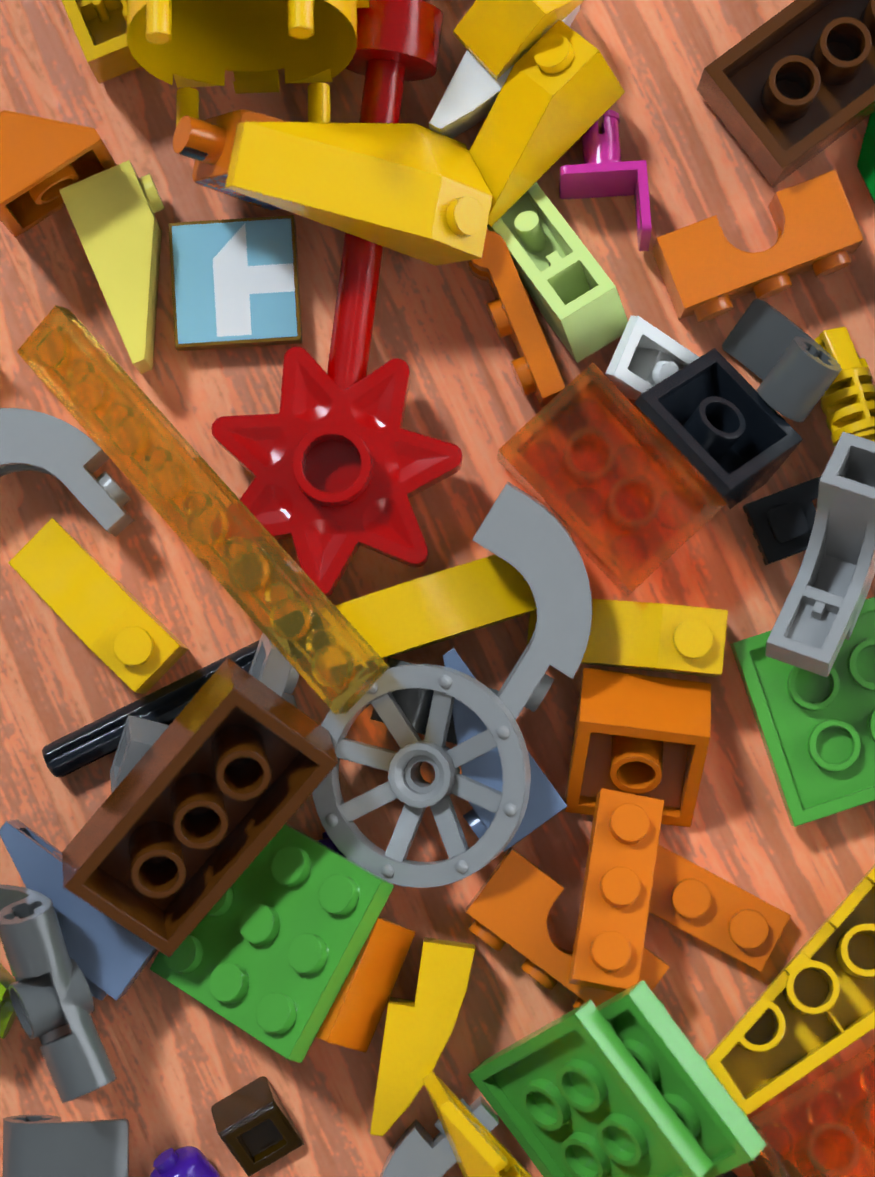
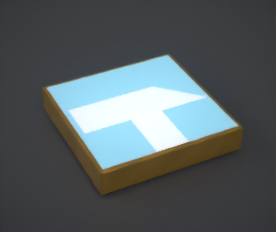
(235, 283)

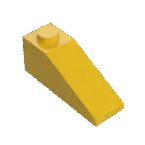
(541, 113)
(98, 608)
(654, 637)

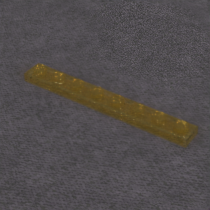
(203, 511)

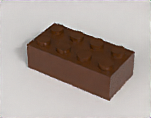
(796, 82)
(198, 808)

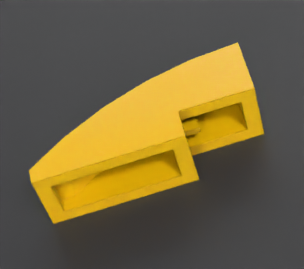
(440, 606)
(420, 1028)

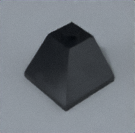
(720, 426)

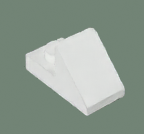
(645, 358)

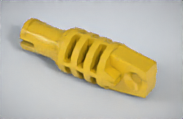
(851, 396)

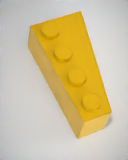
(809, 1008)

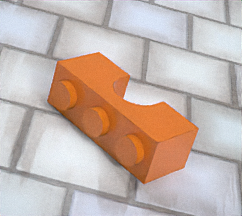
(708, 272)
(515, 910)

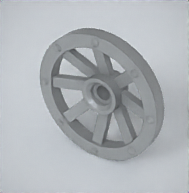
(417, 794)

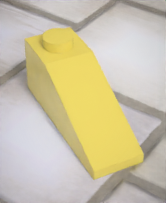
(123, 246)

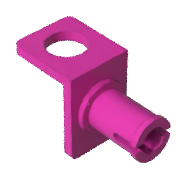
(608, 176)

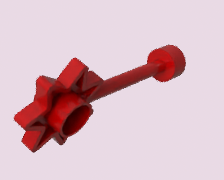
(336, 456)

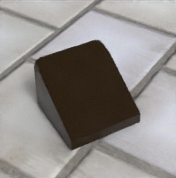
(255, 1126)

